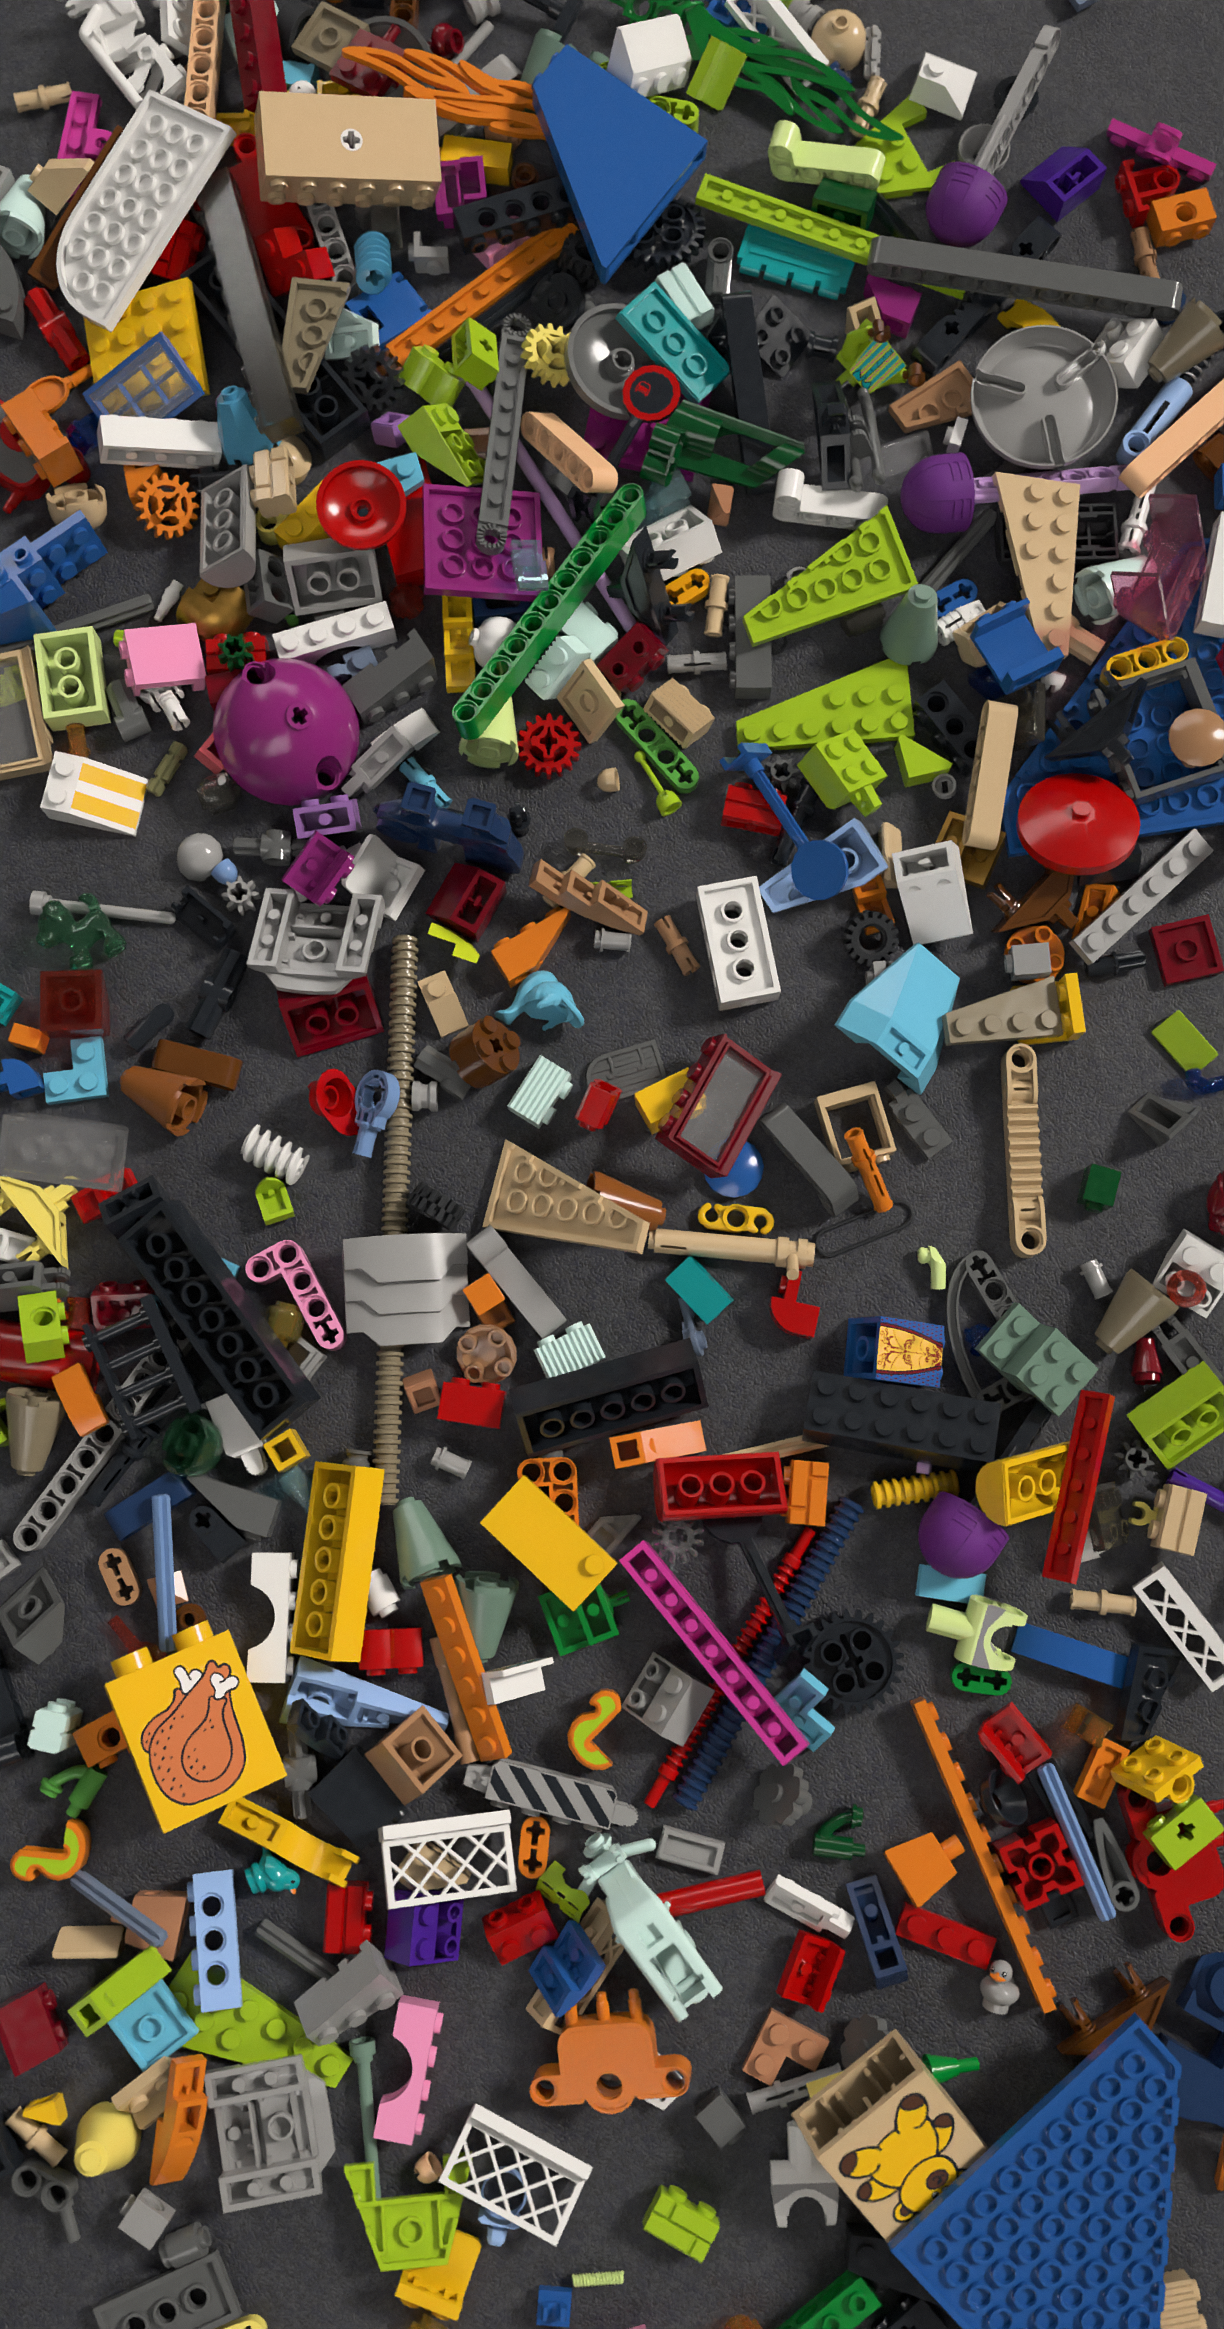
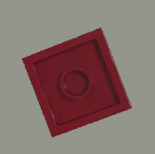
(1186, 950)

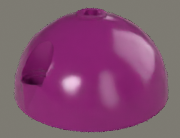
(271, 752)

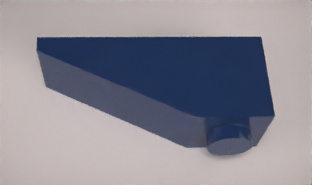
(877, 1932)

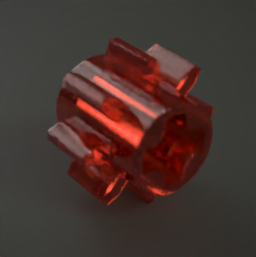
(406, 601)

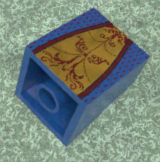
(894, 1351)

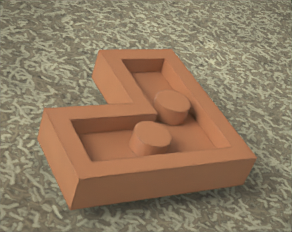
(781, 2038)

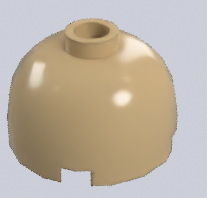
(840, 38)
(77, 497)

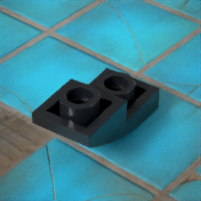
(318, 1732)

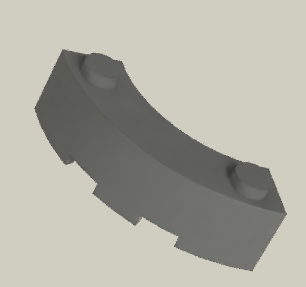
(12, 306)

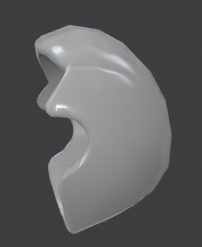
(198, 856)

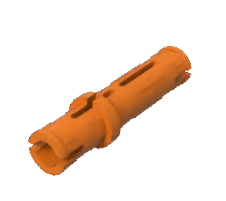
(864, 1160)

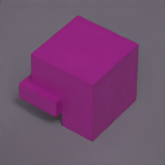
(461, 184)

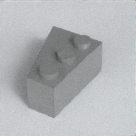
(349, 1996)

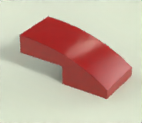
(87, 1199)

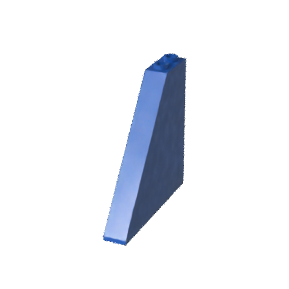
(613, 153)

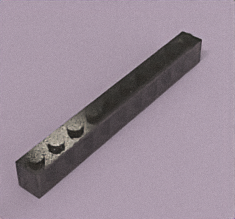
(249, 307)

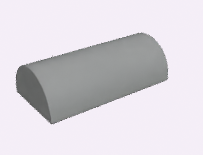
(228, 530)

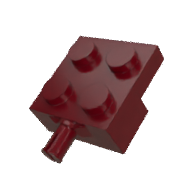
(362, 78)

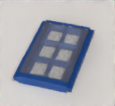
(146, 384)

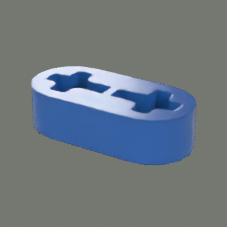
(951, 591)

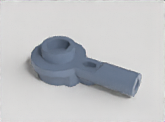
(689, 1329)

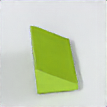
(1184, 1042)

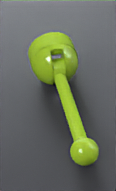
(666, 801)

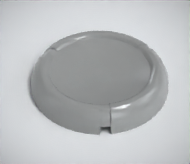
(1043, 397)

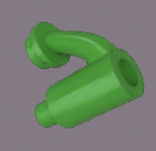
(84, 1792)

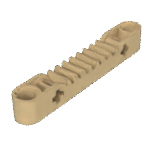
(1022, 1151)

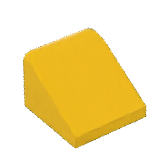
(47, 2109)

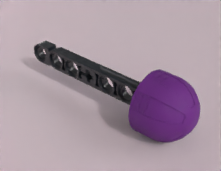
(957, 1534)

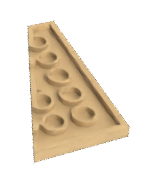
(1042, 545)
(548, 1204)

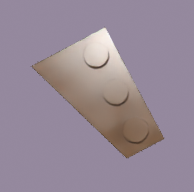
(935, 401)

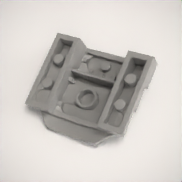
(314, 946)
(405, 1287)
(270, 2131)

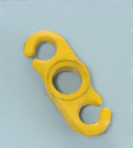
(749, 1213)

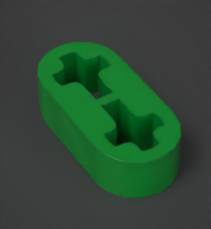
(980, 1686)

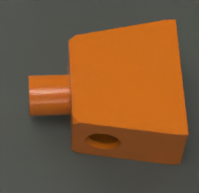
(924, 1865)

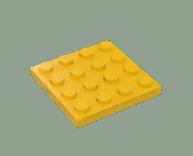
(152, 310)

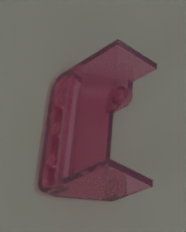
(1173, 571)

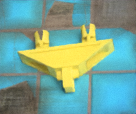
(43, 1212)

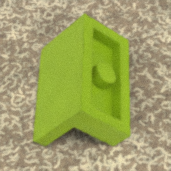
(716, 73)

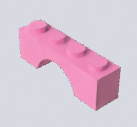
(399, 2111)

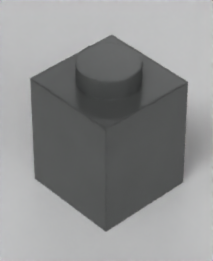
(720, 2118)

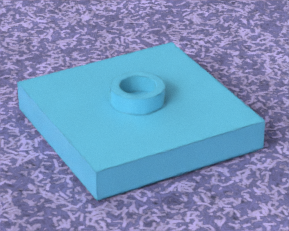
(153, 2026)

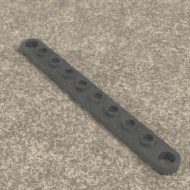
(503, 437)

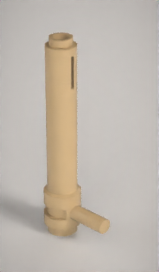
(779, 1251)

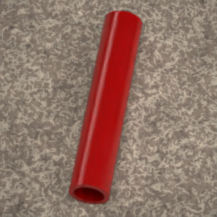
(714, 1893)

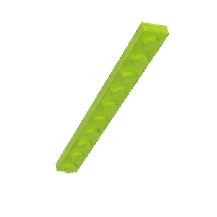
(791, 221)

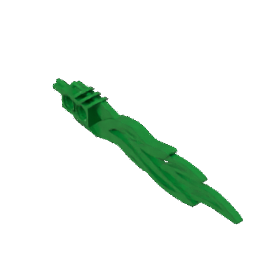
(705, 25)

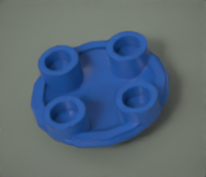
(743, 1175)

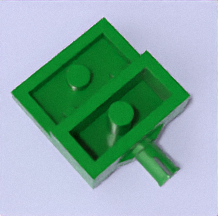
(587, 1625)

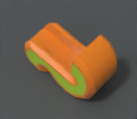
(588, 1725)
(55, 1862)

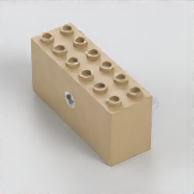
(347, 150)

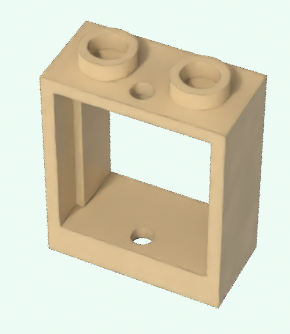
(851, 1096)

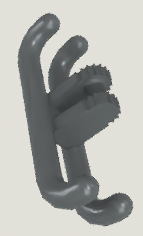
(864, 443)

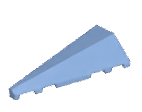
(349, 1698)

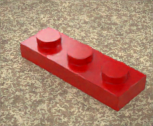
(945, 1935)

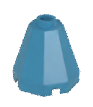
(238, 428)

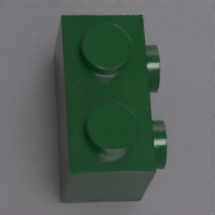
(845, 202)

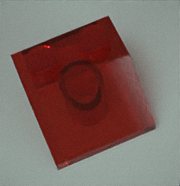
(74, 1004)

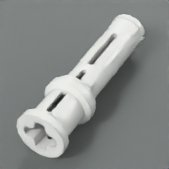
(1134, 527)

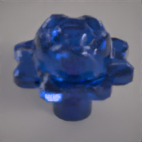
(975, 1335)

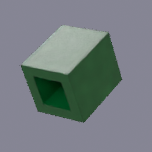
(1098, 1188)

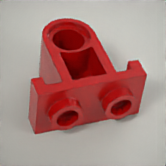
(1143, 187)

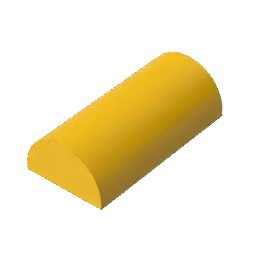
(1022, 1484)

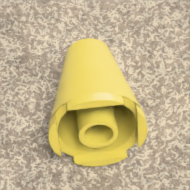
(105, 2140)

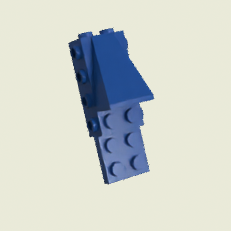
(36, 579)

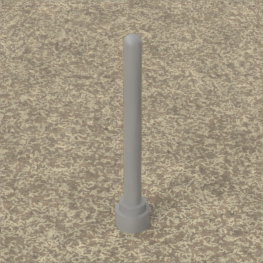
(39, 898)

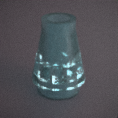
(297, 1486)

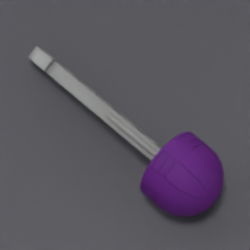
(967, 196)

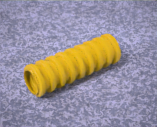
(914, 1488)

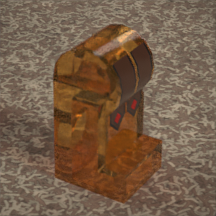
(1087, 1725)

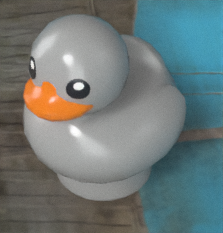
(999, 1988)

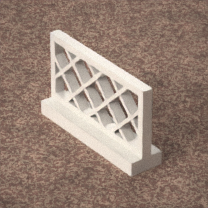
(439, 1830)
(530, 2146)

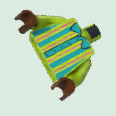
(873, 361)

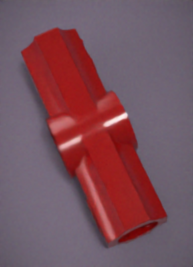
(56, 329)

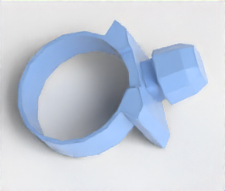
(497, 2224)

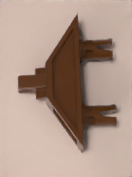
(1042, 902)
(1141, 1999)

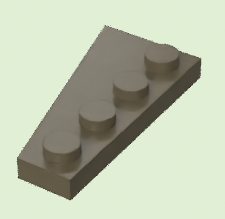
(309, 325)
(1011, 1016)

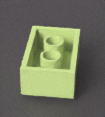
(71, 678)

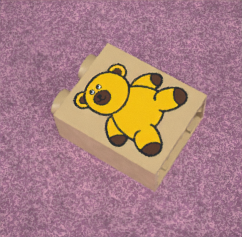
(889, 2134)

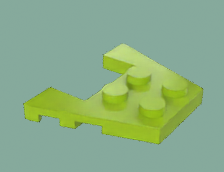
(903, 167)
(408, 2228)

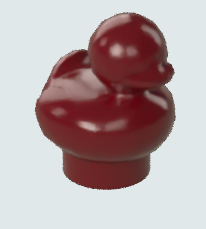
(446, 41)

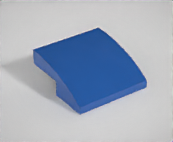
(567, 1968)

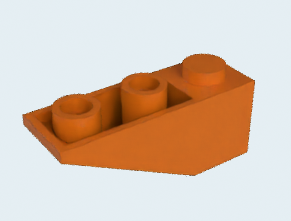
(528, 950)
(661, 1442)

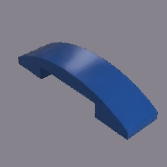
(1070, 1654)

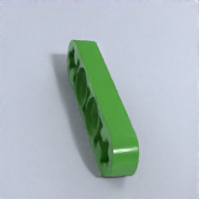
(659, 743)

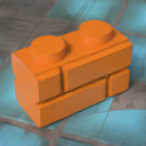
(806, 1492)

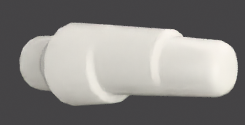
(168, 600)

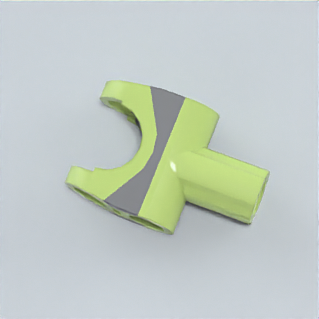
(975, 1629)

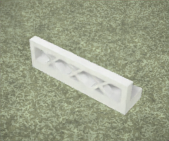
(781, 27)
(1192, 1614)

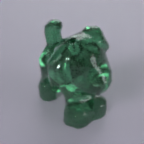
(58, 926)

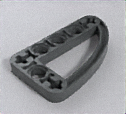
(994, 1308)

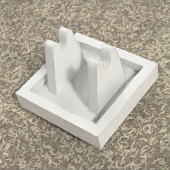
(176, 25)

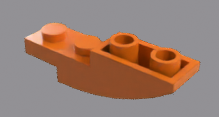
(183, 2120)

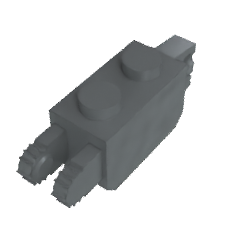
(30, 1278)

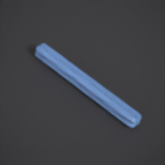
(164, 1571)
(1076, 1842)

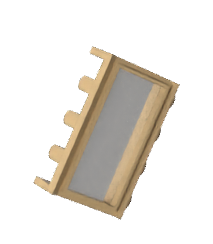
(23, 731)

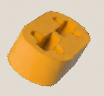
(683, 588)

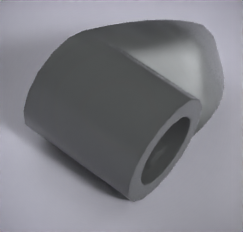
(1115, 1868)

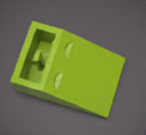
(441, 441)

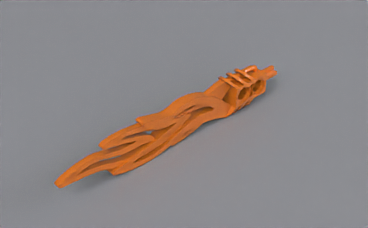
(497, 105)

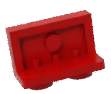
(1013, 1742)
(519, 1927)
(811, 1970)

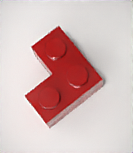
(284, 258)

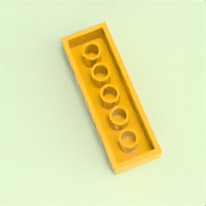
(337, 1562)

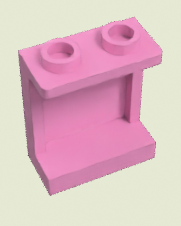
(162, 657)

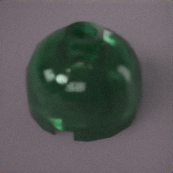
(192, 1446)

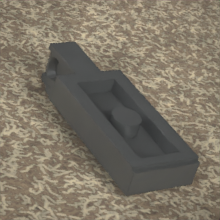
(917, 1120)

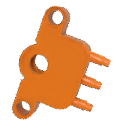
(613, 2045)

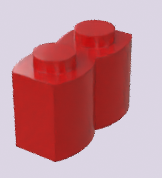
(597, 1105)
(392, 1649)

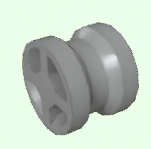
(425, 1096)

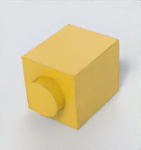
(286, 1450)

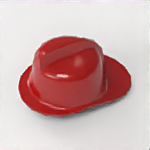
(334, 1099)

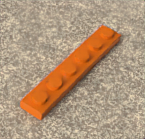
(465, 1667)

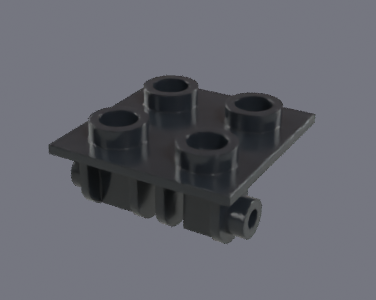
(780, 336)

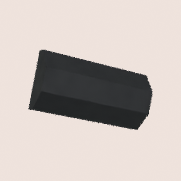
(1095, 535)

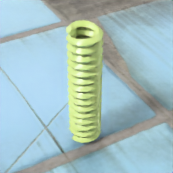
(598, 2279)

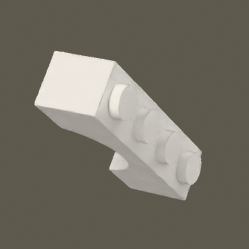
(359, 627)
(274, 1576)

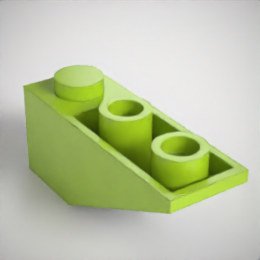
(118, 1990)

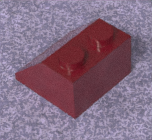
(31, 2028)

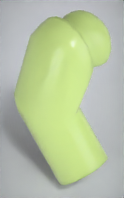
(938, 1266)

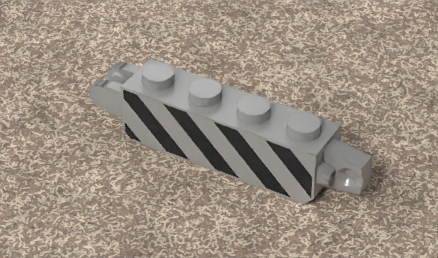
(551, 1793)

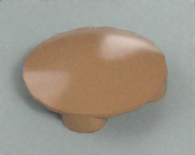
(1197, 738)
(486, 1354)

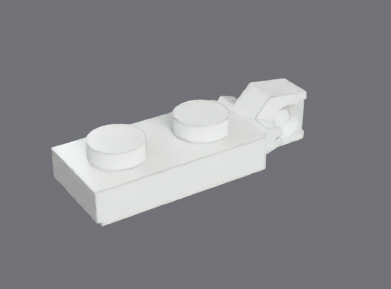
(808, 1907)

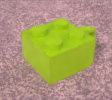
(844, 772)

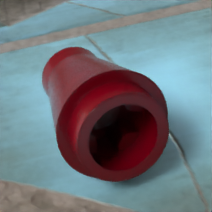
(1146, 1364)

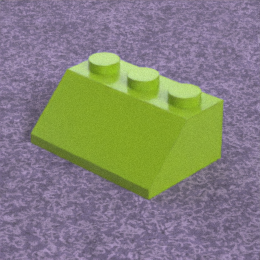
(1182, 1415)

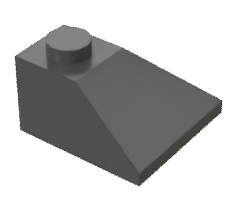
(34, 1617)

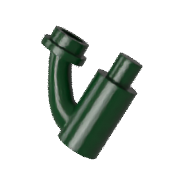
(835, 1846)

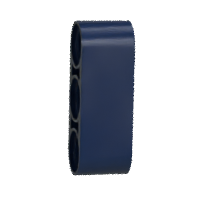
(136, 1511)

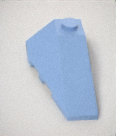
(863, 865)

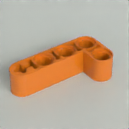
(555, 1485)

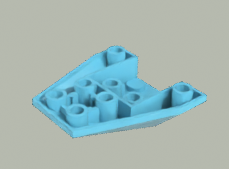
(903, 1014)

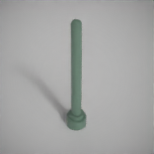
(362, 2051)

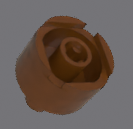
(485, 1052)

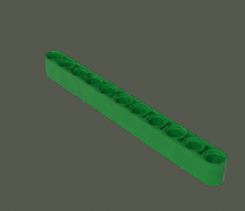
(549, 612)

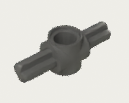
(274, 847)
(301, 1777)

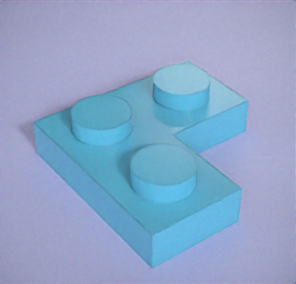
(87, 1077)
(798, 1702)

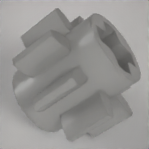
(234, 892)

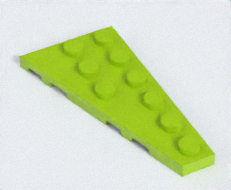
(870, 701)
(255, 2030)

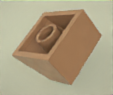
(413, 1755)

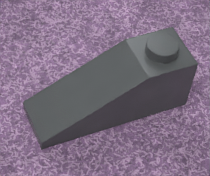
(242, 1507)

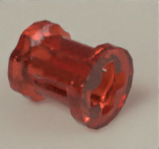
(78, 1313)

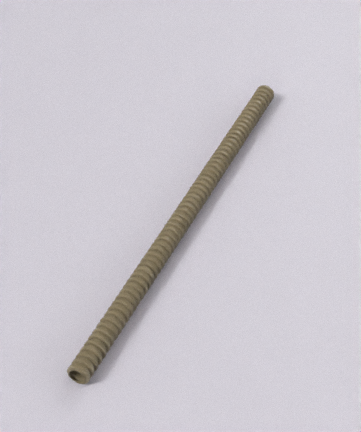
(396, 1197)

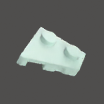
(350, 334)

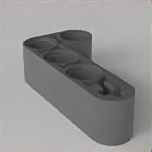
(827, 1176)

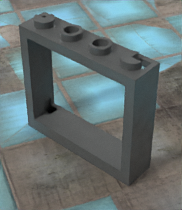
(1197, 697)

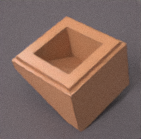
(720, 504)

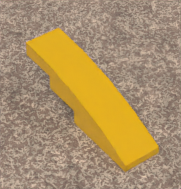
(457, 651)

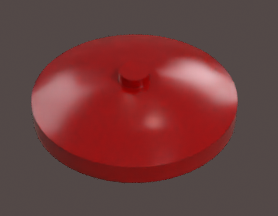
(1078, 824)

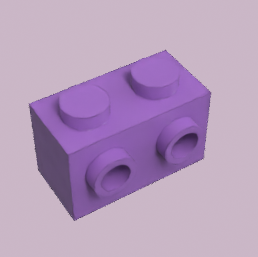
(327, 818)

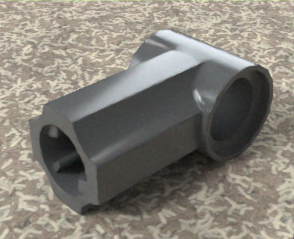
(718, 270)
(130, 717)
(443, 1070)

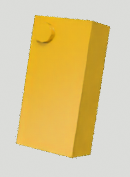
(548, 1542)

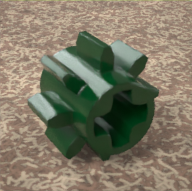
(233, 645)

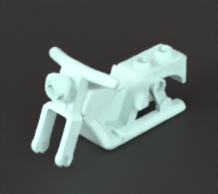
(645, 1925)

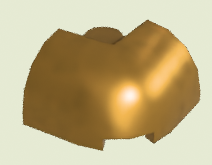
(214, 610)

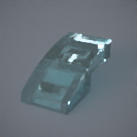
(528, 565)

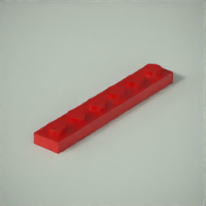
(1078, 1486)

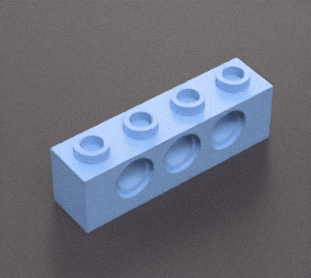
(229, 1992)

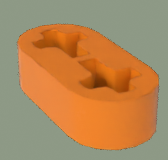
(526, 1846)

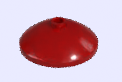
(358, 487)

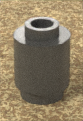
(185, 2245)

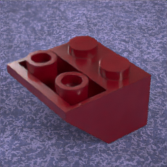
(467, 900)

